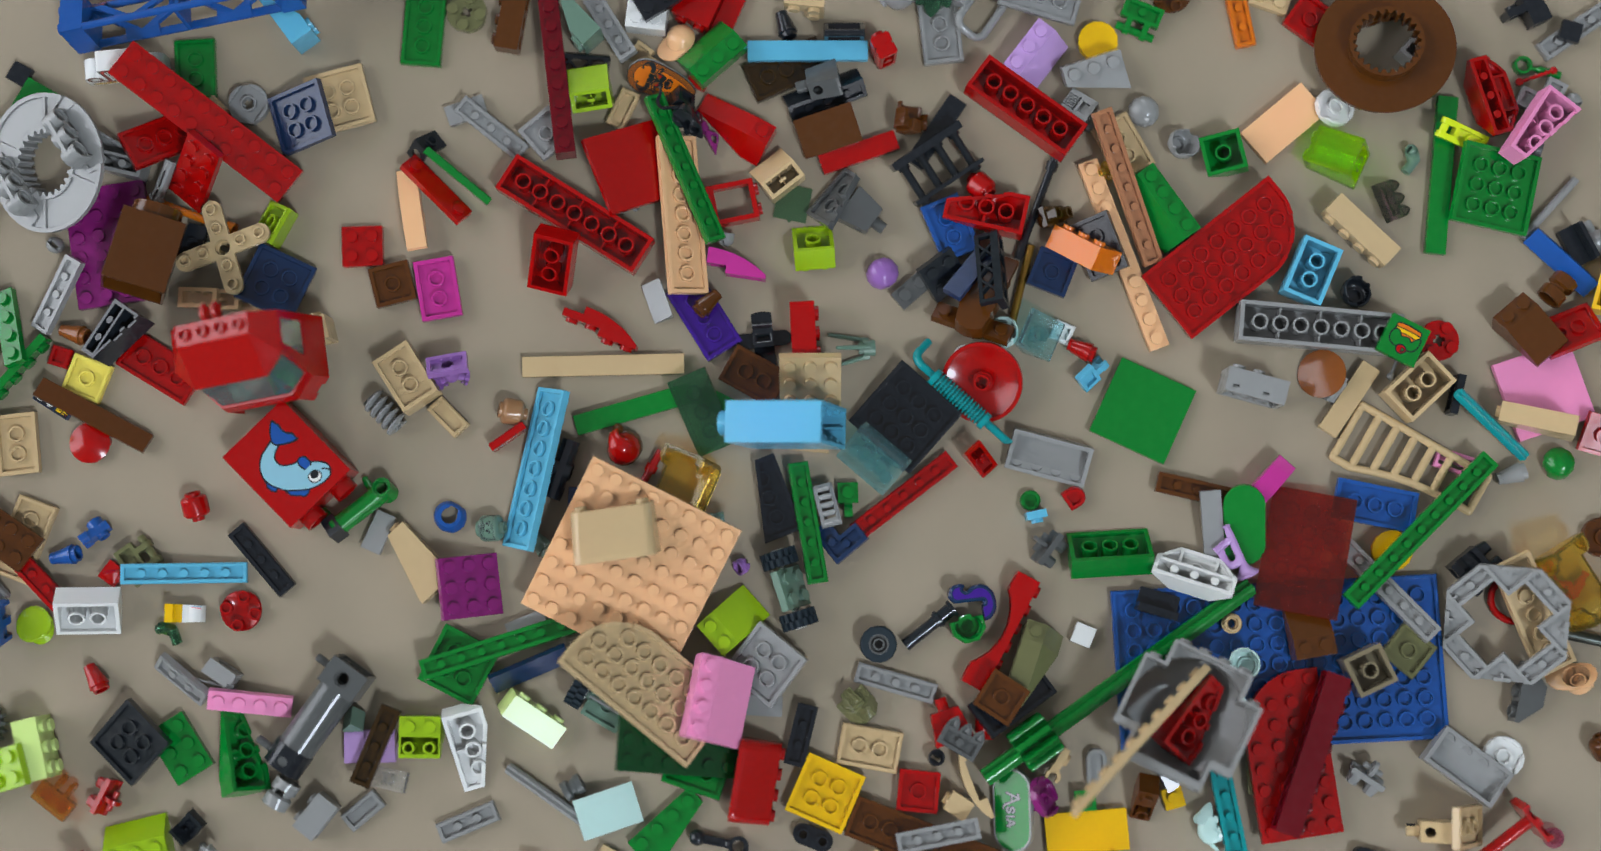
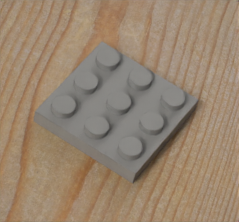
(774, 662)

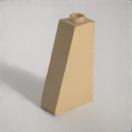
(1538, 420)
(416, 560)

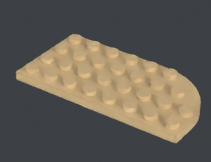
(638, 679)

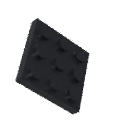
(131, 742)

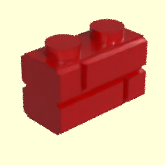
(883, 49)

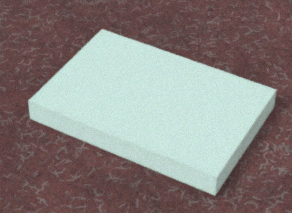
(607, 811)

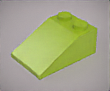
(733, 620)

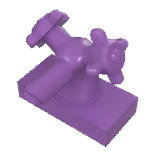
(448, 368)

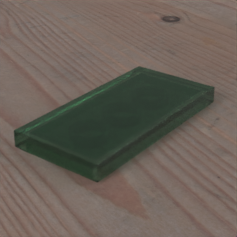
(699, 409)

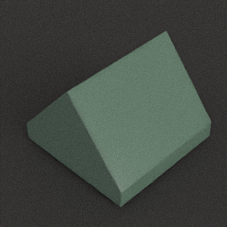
(354, 720)

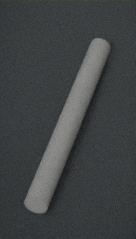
(1551, 206)

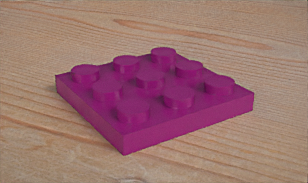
(469, 586)

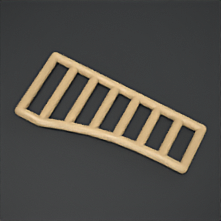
(1394, 475)

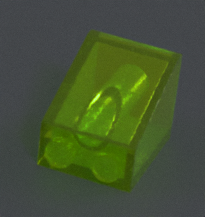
(1337, 155)

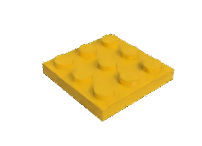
(825, 793)

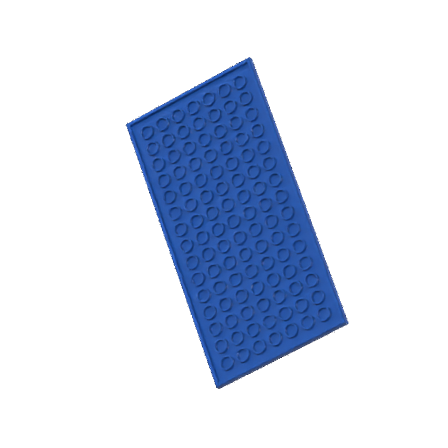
(1394, 713)

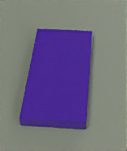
(712, 333)

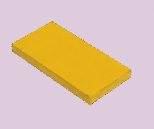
(1089, 831)

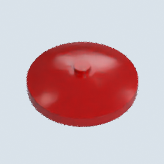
(988, 376)

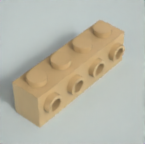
(1360, 231)

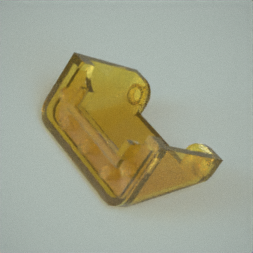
(688, 476)
(1575, 577)

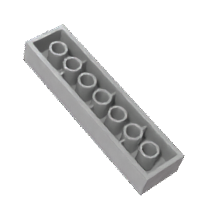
(1309, 327)

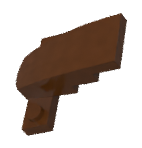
(972, 319)

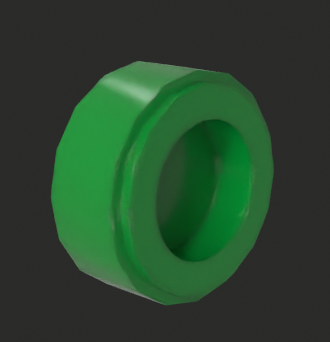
(1030, 500)

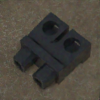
(1469, 559)

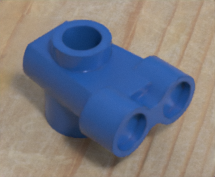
(97, 531)

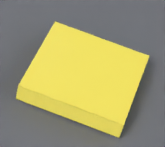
(88, 378)

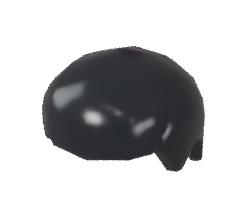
(1355, 292)

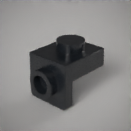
(188, 827)

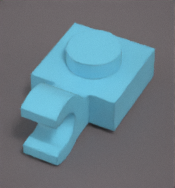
(1089, 375)

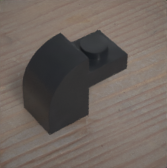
(1531, 11)

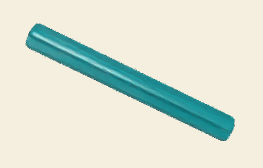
(1491, 424)

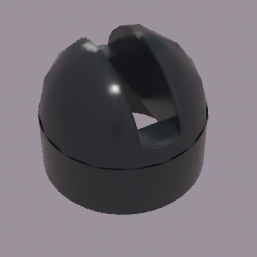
(938, 754)

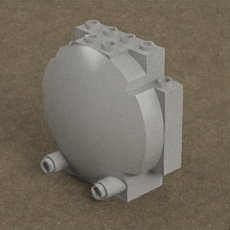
(1229, 726)

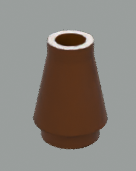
(706, 304)

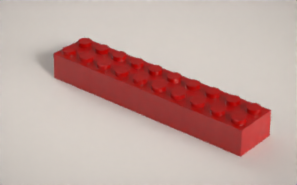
(193, 110)

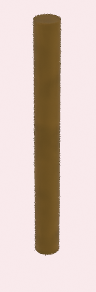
(1022, 282)

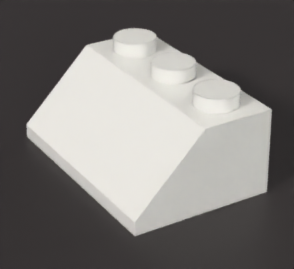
(87, 610)

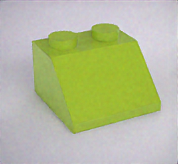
(813, 248)

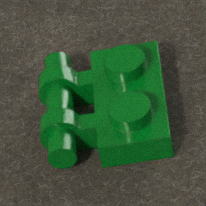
(1143, 14)

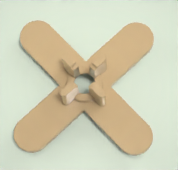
(218, 235)

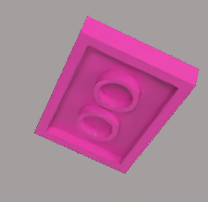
(438, 288)

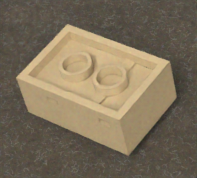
(407, 378)

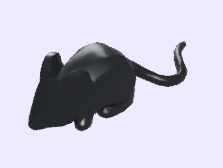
(684, 116)

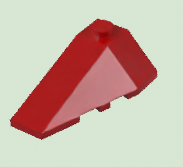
(740, 129)
(990, 212)
(1186, 726)

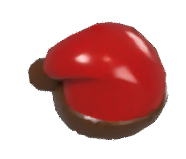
(623, 446)

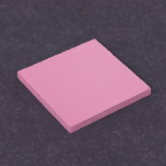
(1550, 386)

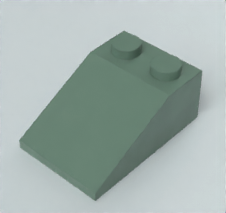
(583, 29)

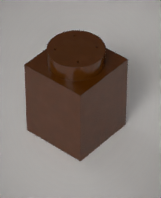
(144, 250)

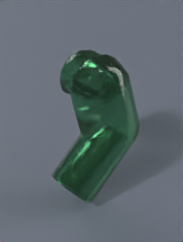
(170, 630)

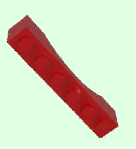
(1020, 594)

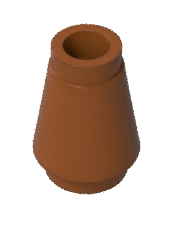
(75, 333)

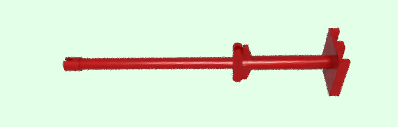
(1528, 821)

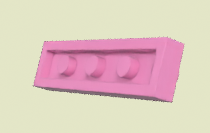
(250, 702)

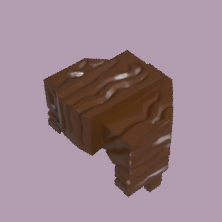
(909, 120)

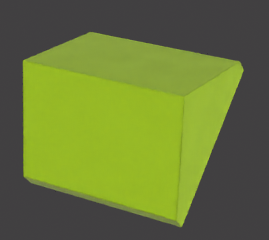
(280, 221)

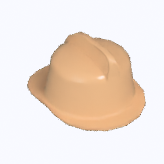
(1575, 677)

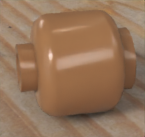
(512, 411)

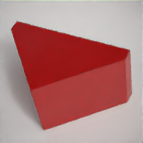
(980, 459)

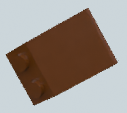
(1528, 329)
(1308, 636)

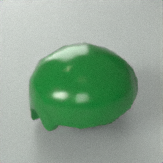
(1558, 463)

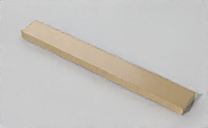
(603, 365)

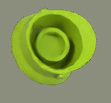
(35, 625)

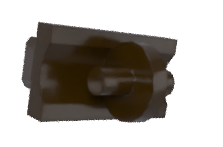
(1053, 215)

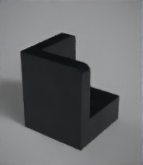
(680, 96)

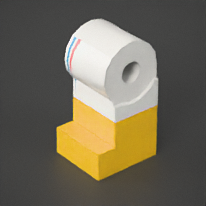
(184, 613)

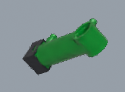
(339, 525)

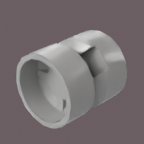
(278, 800)

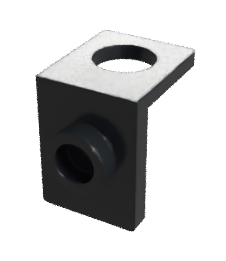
(430, 140)

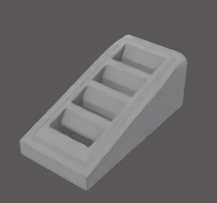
(822, 493)

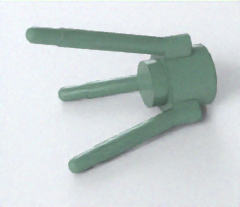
(865, 347)

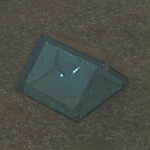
(1039, 335)

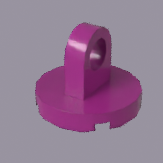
(1043, 796)

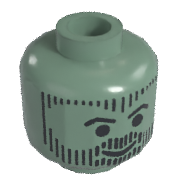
(490, 528)

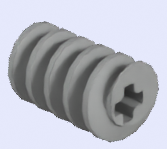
(384, 413)

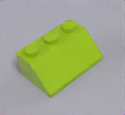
(140, 835)

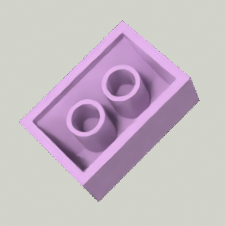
(1037, 53)

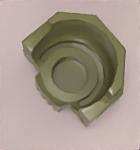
(858, 705)

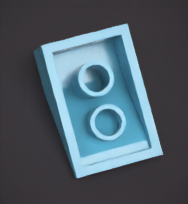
(298, 30)

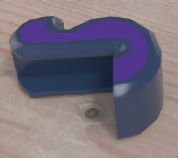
(975, 593)

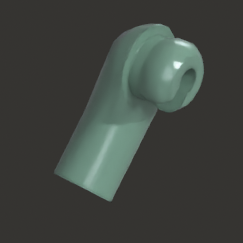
(1412, 158)

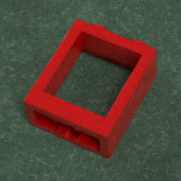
(742, 219)

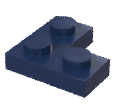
(842, 545)

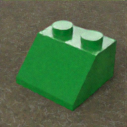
(1224, 154)

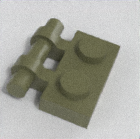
(131, 554)

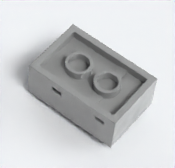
(1253, 386)

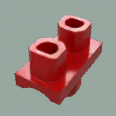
(107, 796)

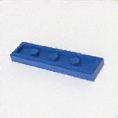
(1559, 259)

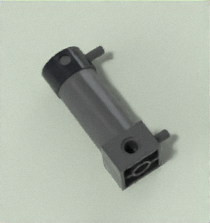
(318, 716)

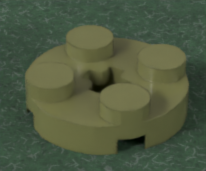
(464, 23)

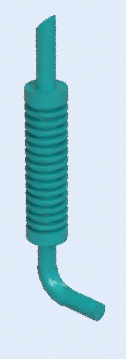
(955, 394)

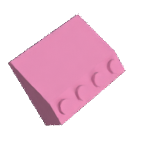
(717, 701)

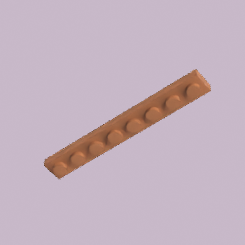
(1127, 186)

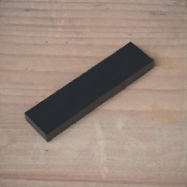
(945, 116)
(262, 559)

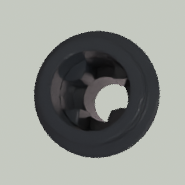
(785, 26)

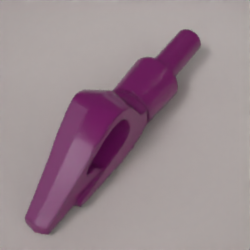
(708, 134)

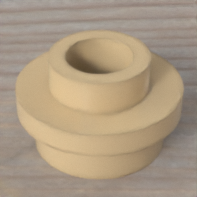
(1237, 623)

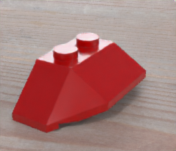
(1490, 95)

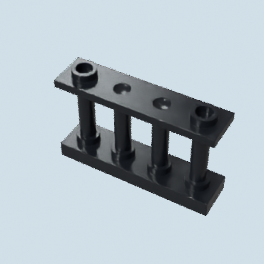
(919, 154)

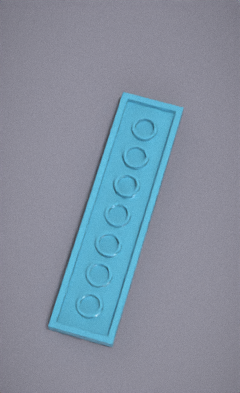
(536, 468)

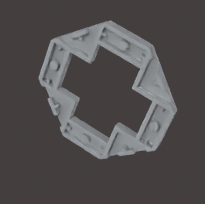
(1502, 667)

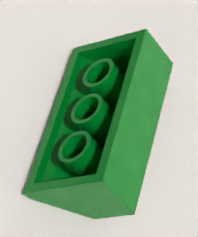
(1166, 211)
(1109, 553)

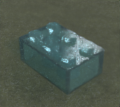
(874, 458)

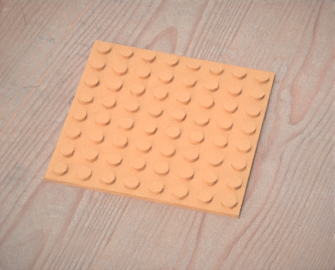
(654, 590)

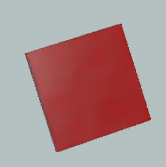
(625, 166)

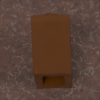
(1144, 796)

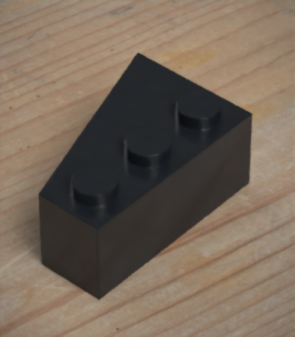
(116, 333)

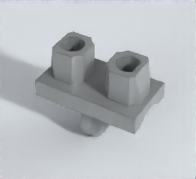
(1367, 774)

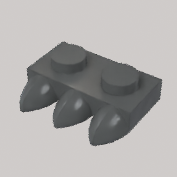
(961, 740)

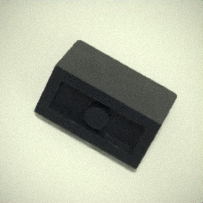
(1578, 243)
(1157, 603)

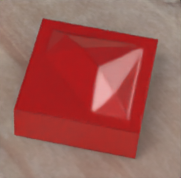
(111, 573)

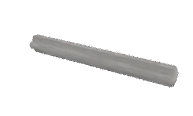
(541, 791)

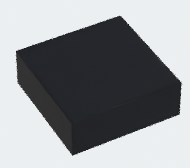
(1570, 31)
(19, 73)

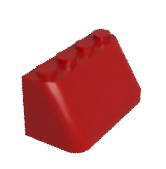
(756, 781)

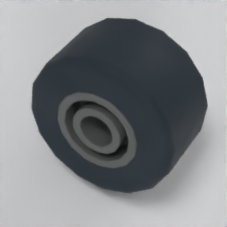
(878, 644)

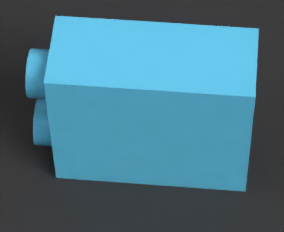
(783, 424)

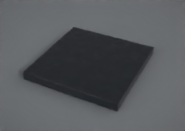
(908, 413)

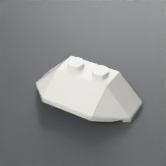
(1194, 574)

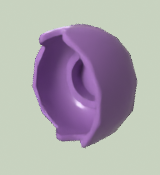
(882, 273)

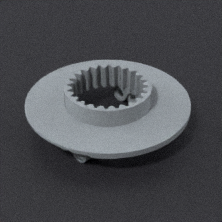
(81, 149)

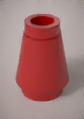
(1083, 350)
(96, 679)

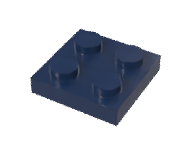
(1051, 272)

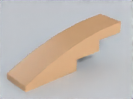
(412, 213)
(194, 296)

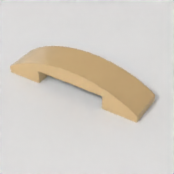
(982, 803)

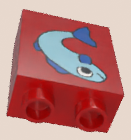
(292, 466)

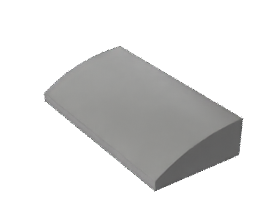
(1049, 457)
(1466, 766)

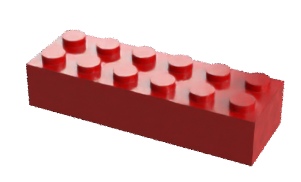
(1025, 108)

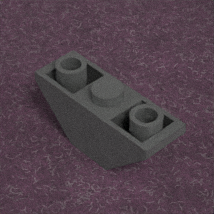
(1526, 699)

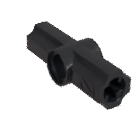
(562, 468)

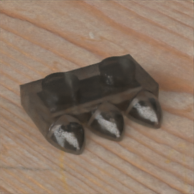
(1390, 201)

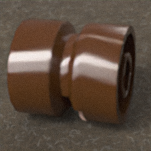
(1556, 291)

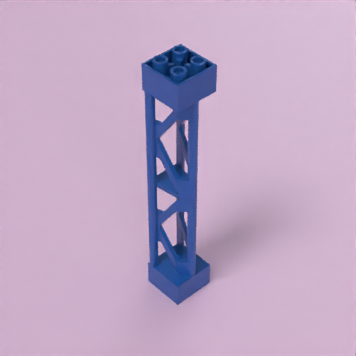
(83, 22)

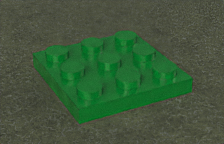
(462, 684)

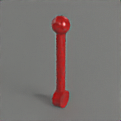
(1519, 81)

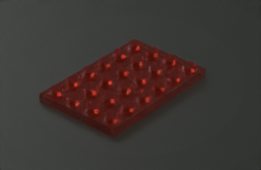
(1305, 553)

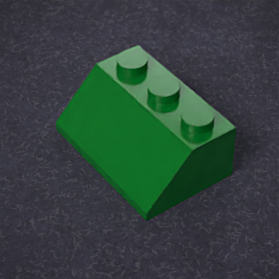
(712, 54)

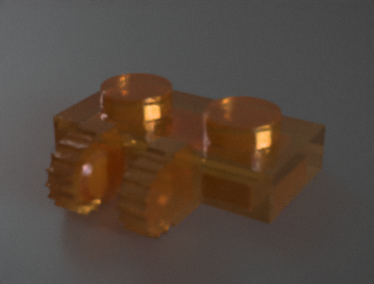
(54, 800)

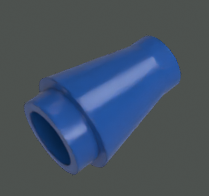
(68, 555)

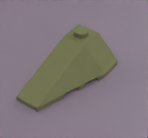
(1034, 654)

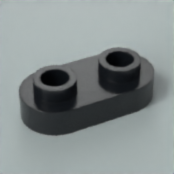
(813, 836)

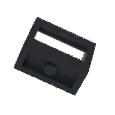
(844, 31)

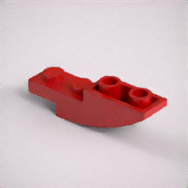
(608, 329)

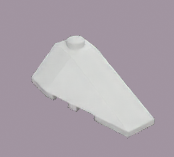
(467, 738)

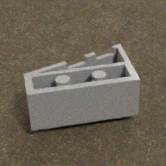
(1097, 71)

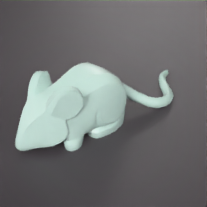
(1207, 826)

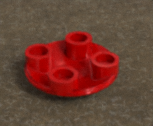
(89, 444)
(241, 610)

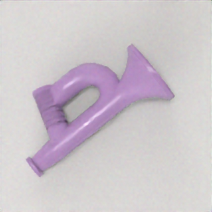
(1245, 570)

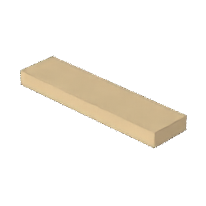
(1348, 399)

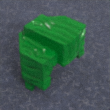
(968, 628)

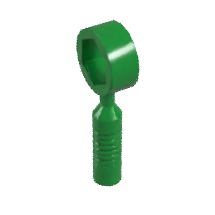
(1530, 67)

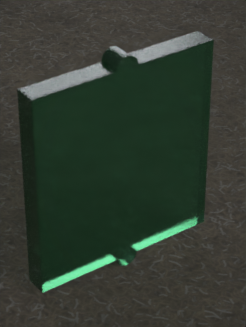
(794, 205)

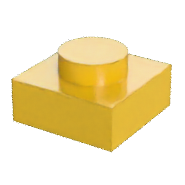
(1173, 799)

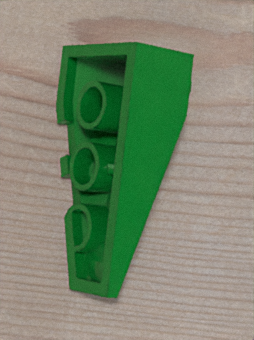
(240, 763)

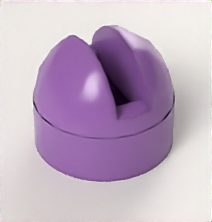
(740, 566)

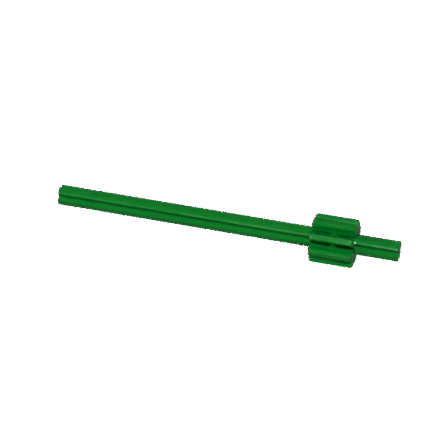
(1039, 741)

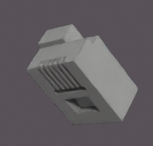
(1081, 106)
(222, 674)

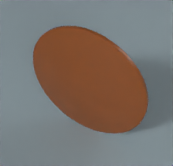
(1321, 373)

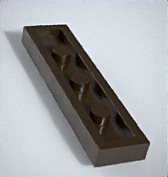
(375, 746)

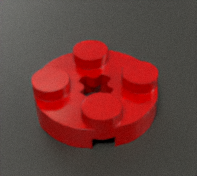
(1449, 337)

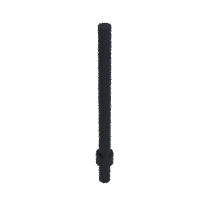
(1051, 168)

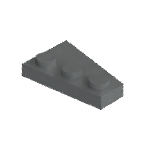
(834, 199)

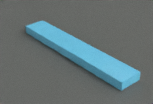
(808, 51)
(184, 573)

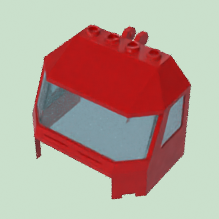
(251, 357)

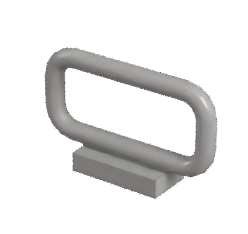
(964, 7)

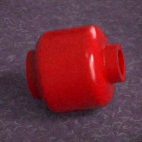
(980, 184)
(195, 506)

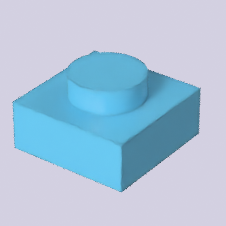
(1036, 516)

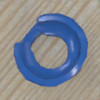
(453, 527)

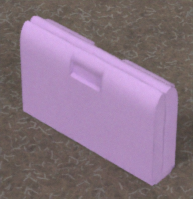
(355, 742)

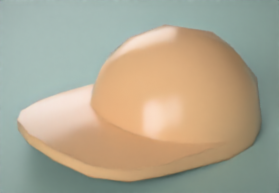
(677, 42)

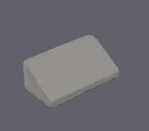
(657, 301)

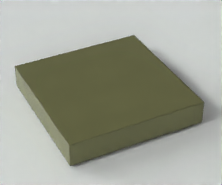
(1408, 651)

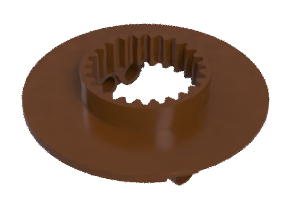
(1383, 91)

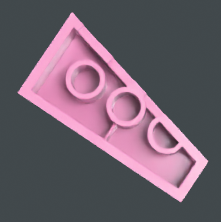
(1540, 121)

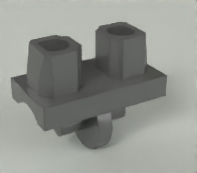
(1045, 546)

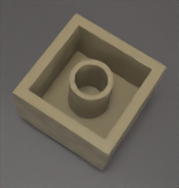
(1368, 669)

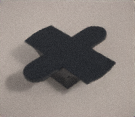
(763, 337)

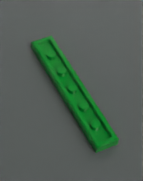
(624, 411)
(807, 522)

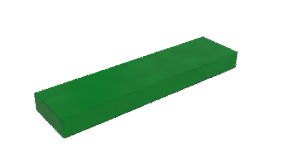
(455, 174)

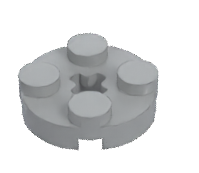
(247, 93)

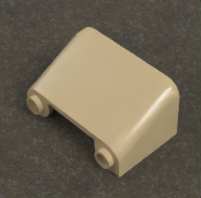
(614, 532)

